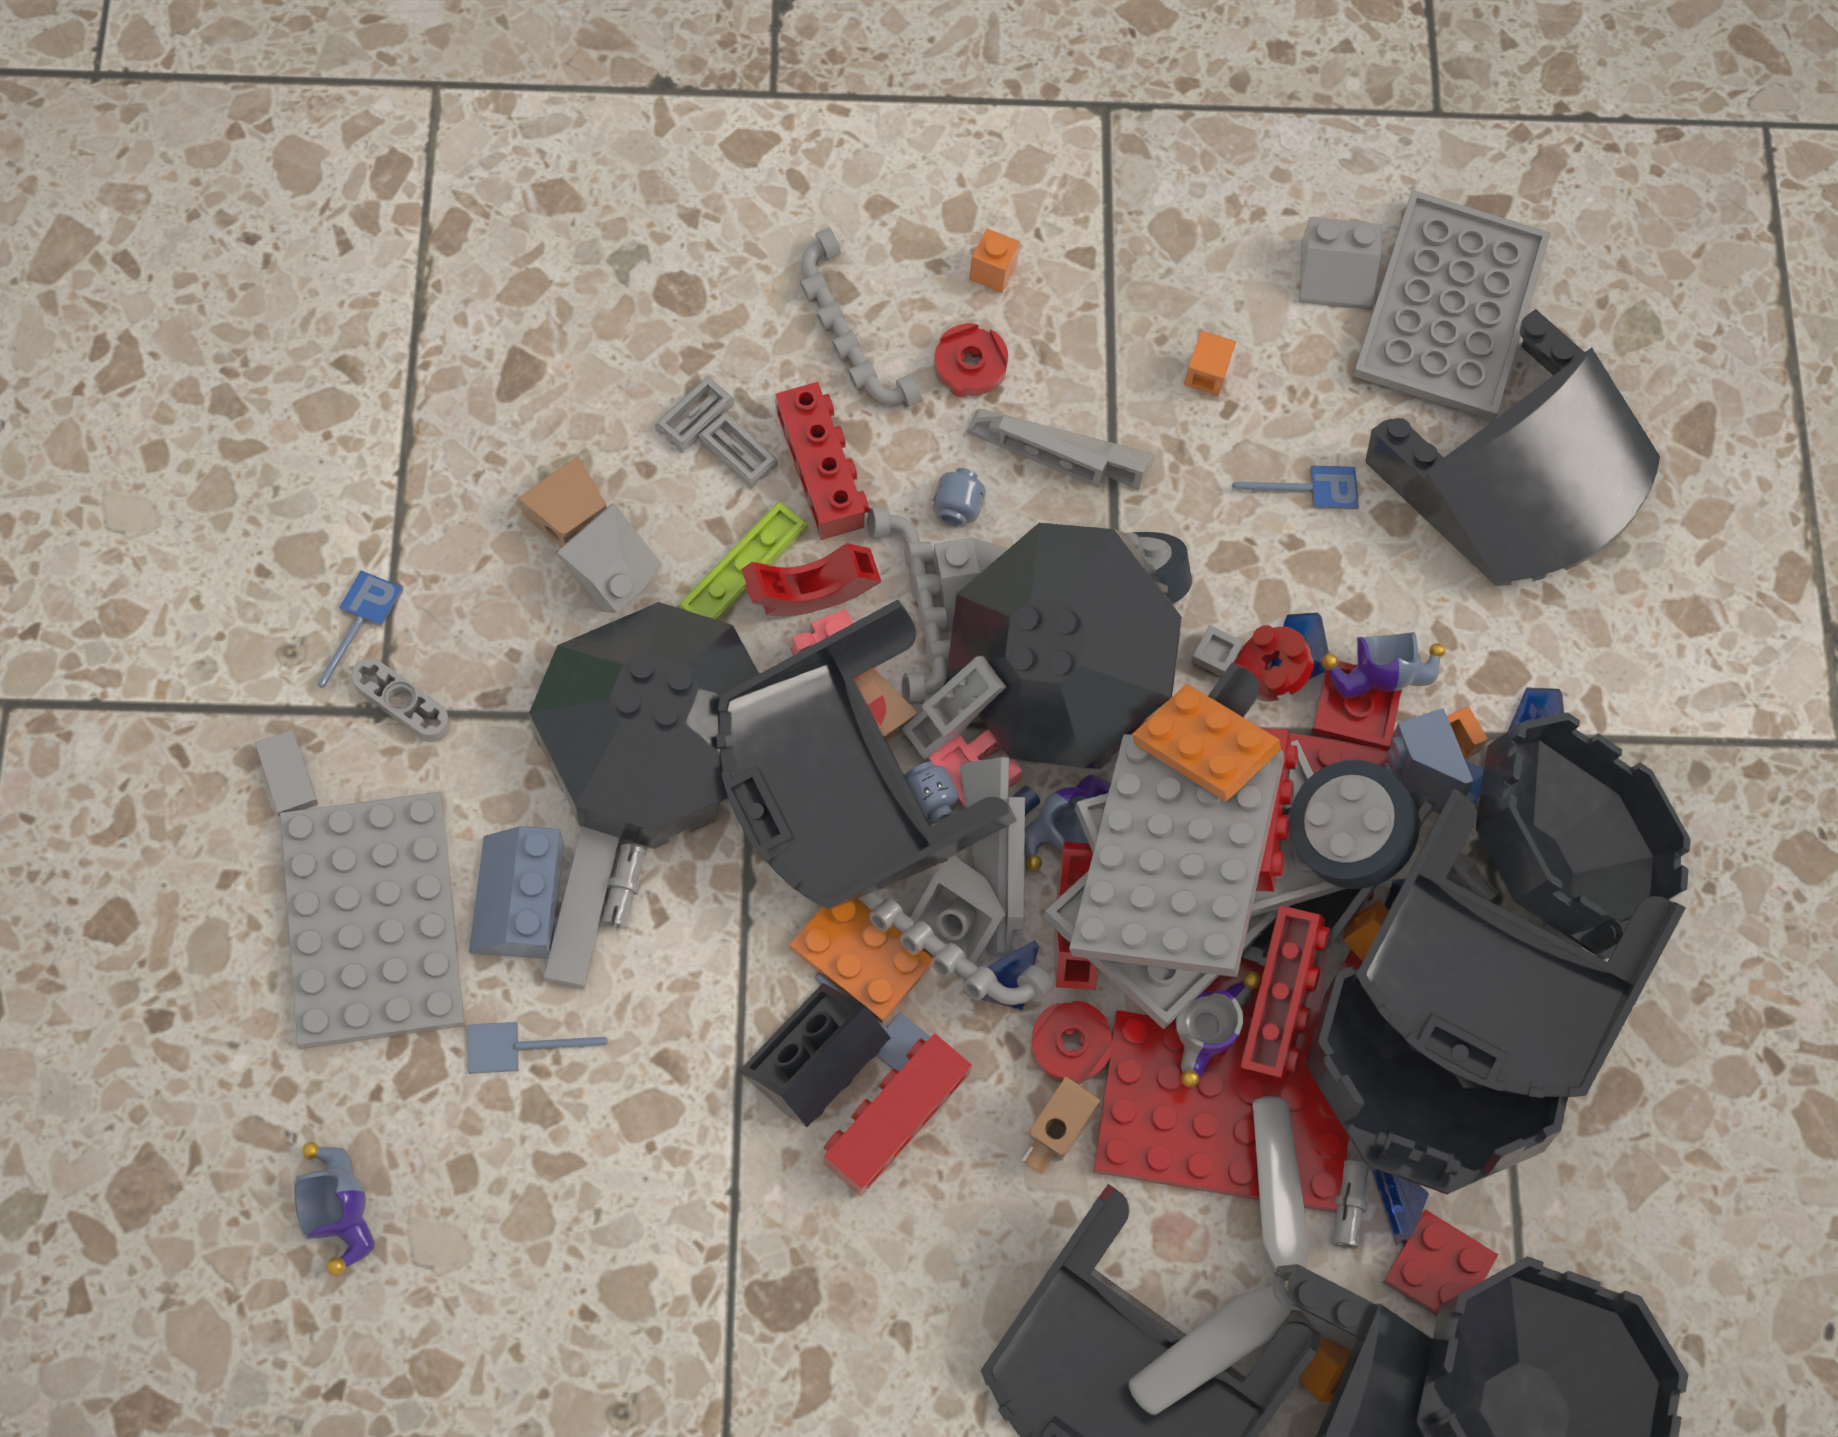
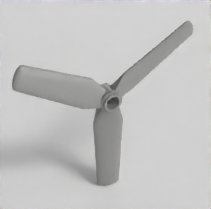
(1255, 1315)

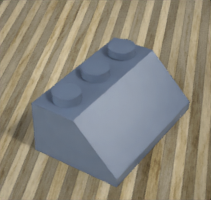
(1428, 758)
(517, 893)

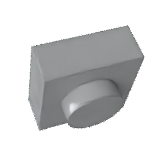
(1217, 650)

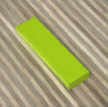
(762, 544)

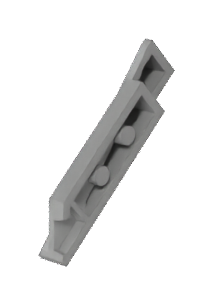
(1063, 450)
(1002, 853)

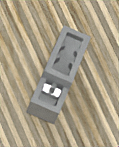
(953, 707)

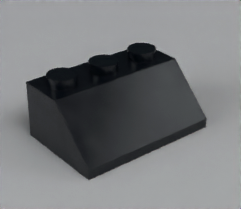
(816, 1054)

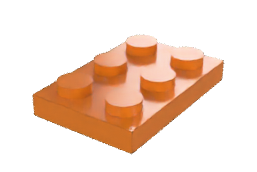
(1206, 742)
(860, 958)

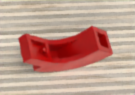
(812, 586)
(1071, 970)

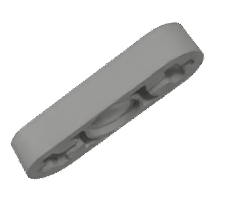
(385, 675)

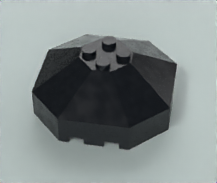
(1076, 639)
(637, 719)
(1578, 830)
(1409, 1110)
(1549, 1360)

